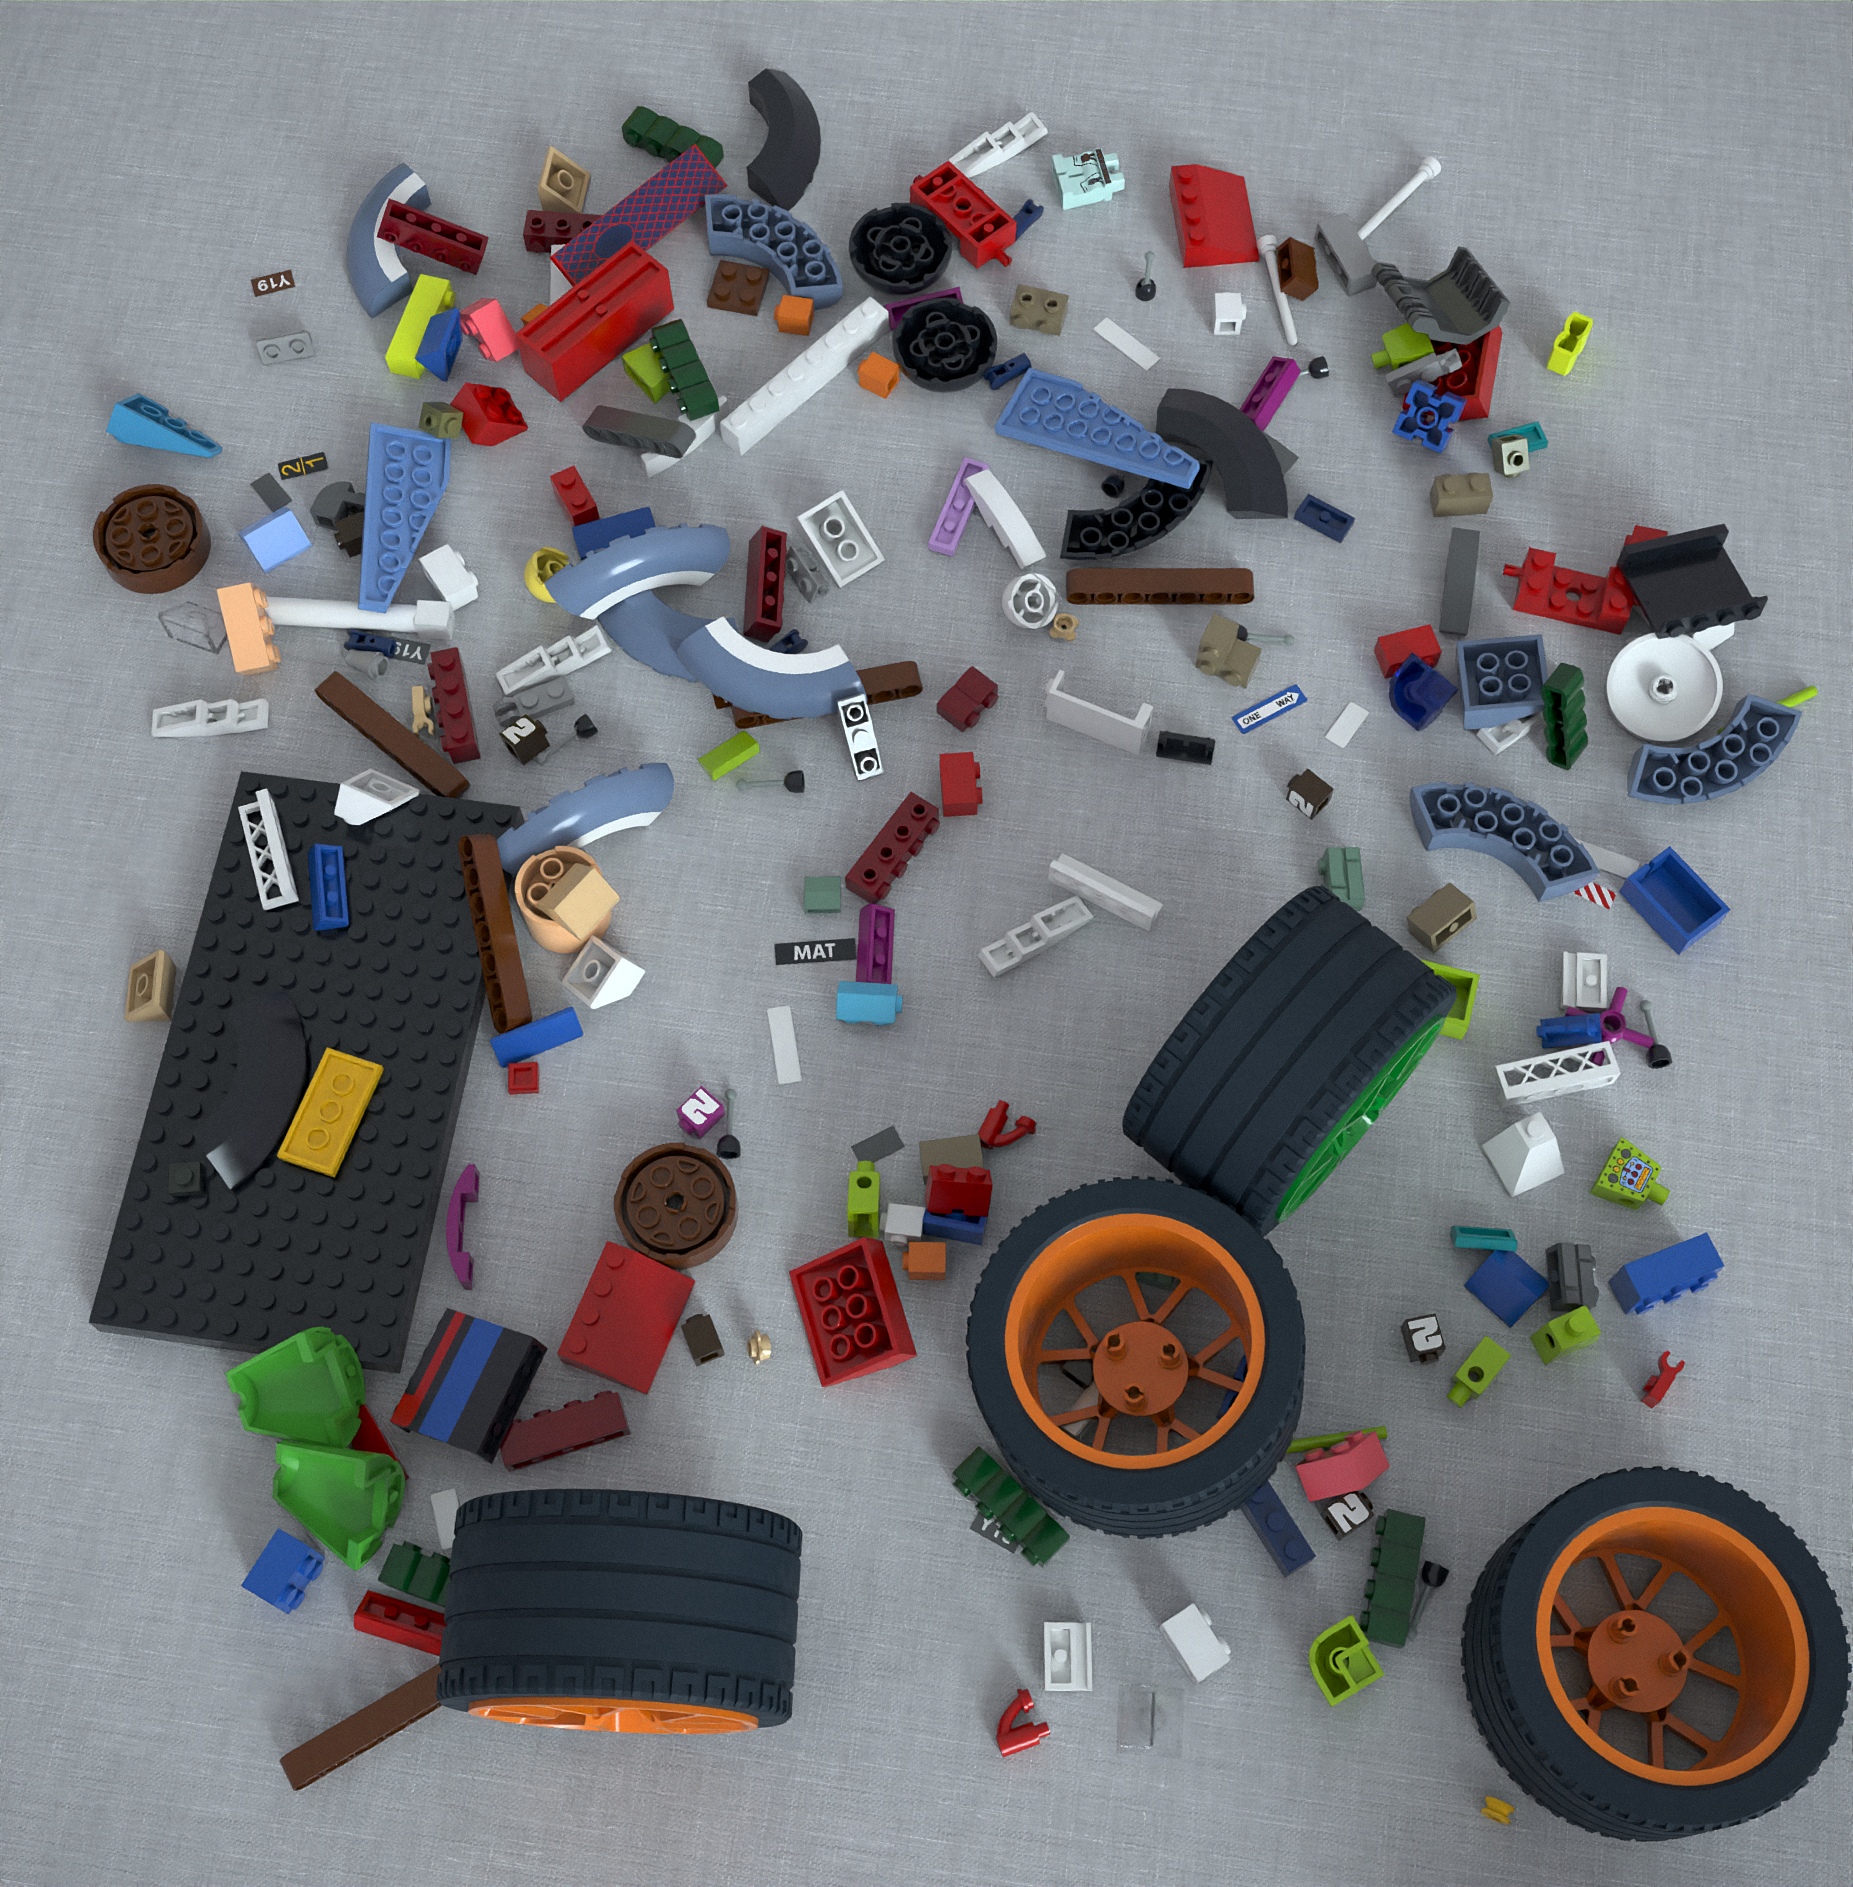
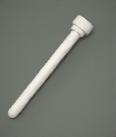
(1427, 170)
(1267, 249)

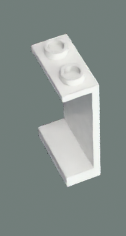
(1096, 721)

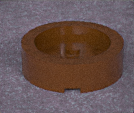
(169, 556)
(670, 1235)

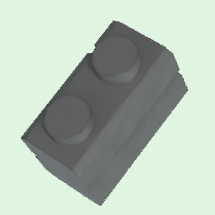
(1571, 1277)

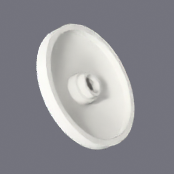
(1673, 663)

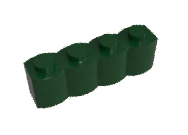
(667, 138)
(685, 370)
(1564, 715)
(1010, 1507)
(417, 1573)
(1393, 1578)

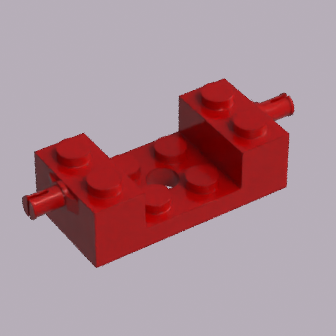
(982, 228)
(1543, 587)

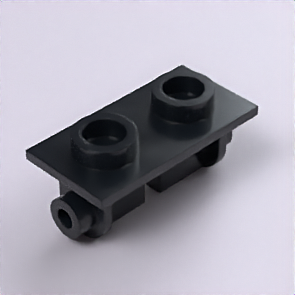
(1185, 747)

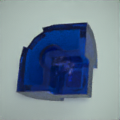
(1419, 692)

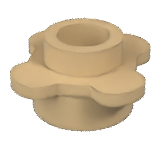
(1064, 620)
(759, 1347)

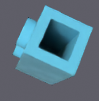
(868, 1002)

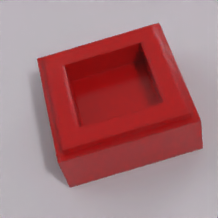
(523, 1078)

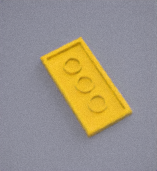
(330, 1112)

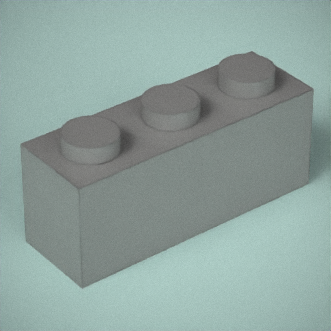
(1346, 253)

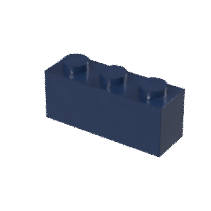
(1277, 1530)

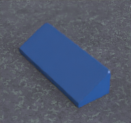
(600, 532)
(327, 887)
(537, 1037)

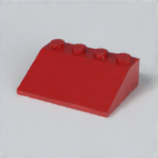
(1212, 216)
(1476, 376)
(852, 1312)
(626, 1318)

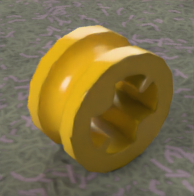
(1497, 1810)

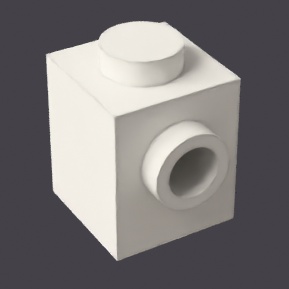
(1228, 313)
(902, 1224)

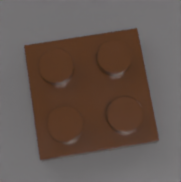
(738, 288)

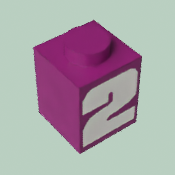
(699, 1113)

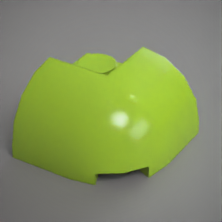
(1342, 1661)

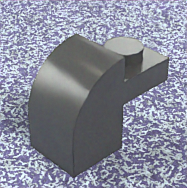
(336, 503)

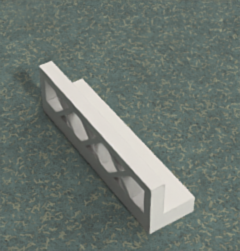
(275, 846)
(1104, 891)
(1556, 1085)

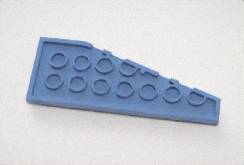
(1070, 420)
(402, 492)

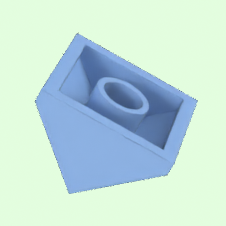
(275, 539)

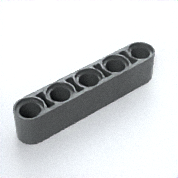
(639, 431)

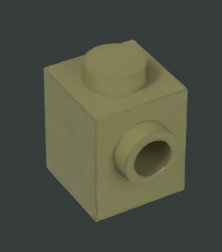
(441, 420)
(1510, 455)

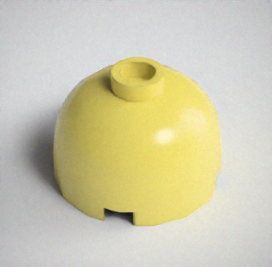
(540, 568)

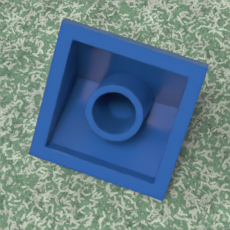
(441, 343)
(955, 1226)
(1506, 1285)

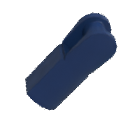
(1024, 220)
(1009, 371)
(792, 637)
(371, 643)

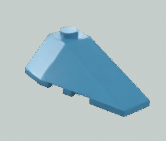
(146, 424)

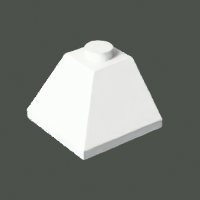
(371, 796)
(602, 974)
(1525, 1155)

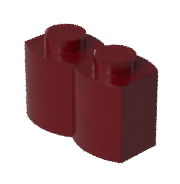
(967, 699)

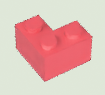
(491, 328)
(1344, 1468)

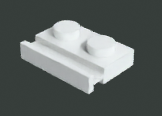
(1584, 981)
(1067, 1656)

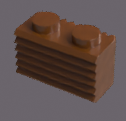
(1297, 269)

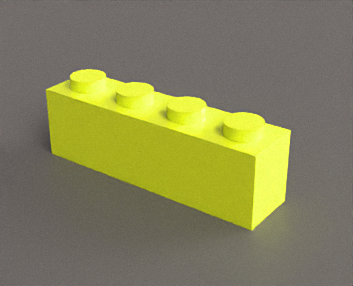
(428, 299)

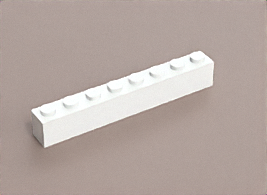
(804, 376)

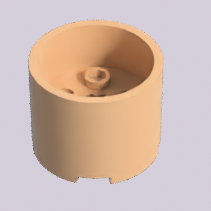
(535, 881)

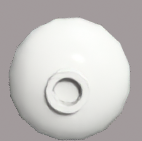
(1029, 601)

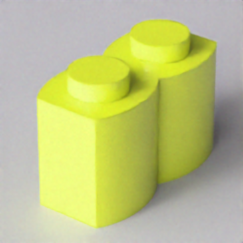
(1569, 343)

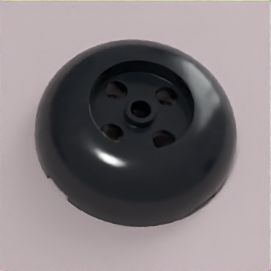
(885, 243)
(941, 323)

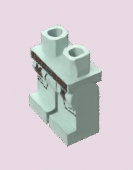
(1086, 178)

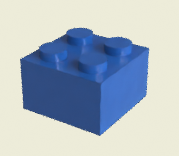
(284, 1572)

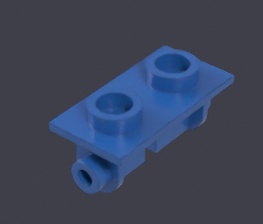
(1570, 1030)

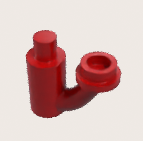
(994, 1122)
(1023, 1736)

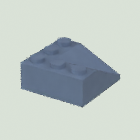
(1500, 679)

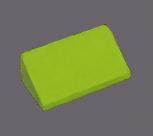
(729, 755)

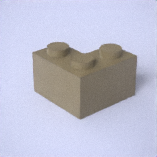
(1225, 655)

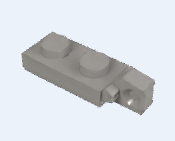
(1425, 369)

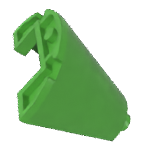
(302, 1389)
(340, 1495)

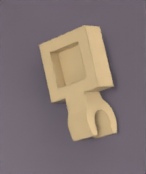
(421, 707)

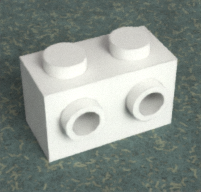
(449, 577)
(1195, 1643)

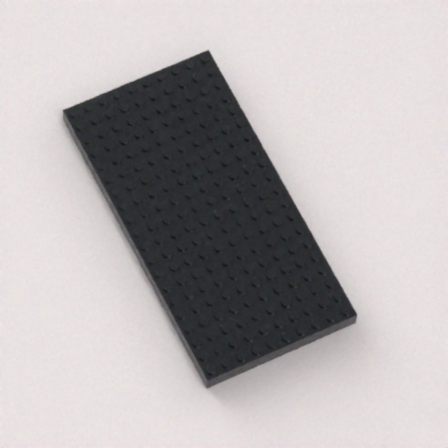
(386, 988)

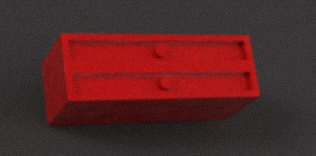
(595, 321)

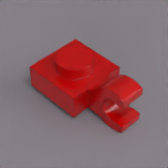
(1658, 1386)

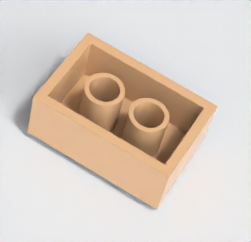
(249, 629)

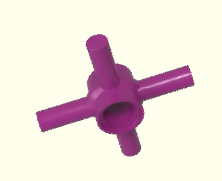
(1617, 1021)

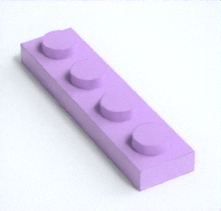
(955, 510)

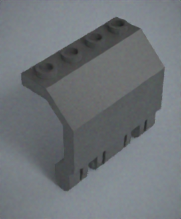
(1450, 306)

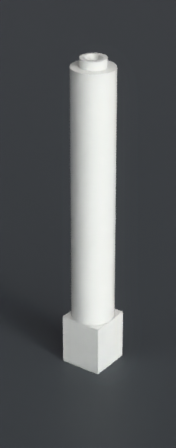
(426, 618)

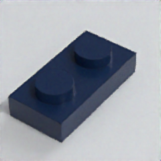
(1324, 518)

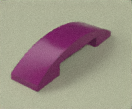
(464, 1191)

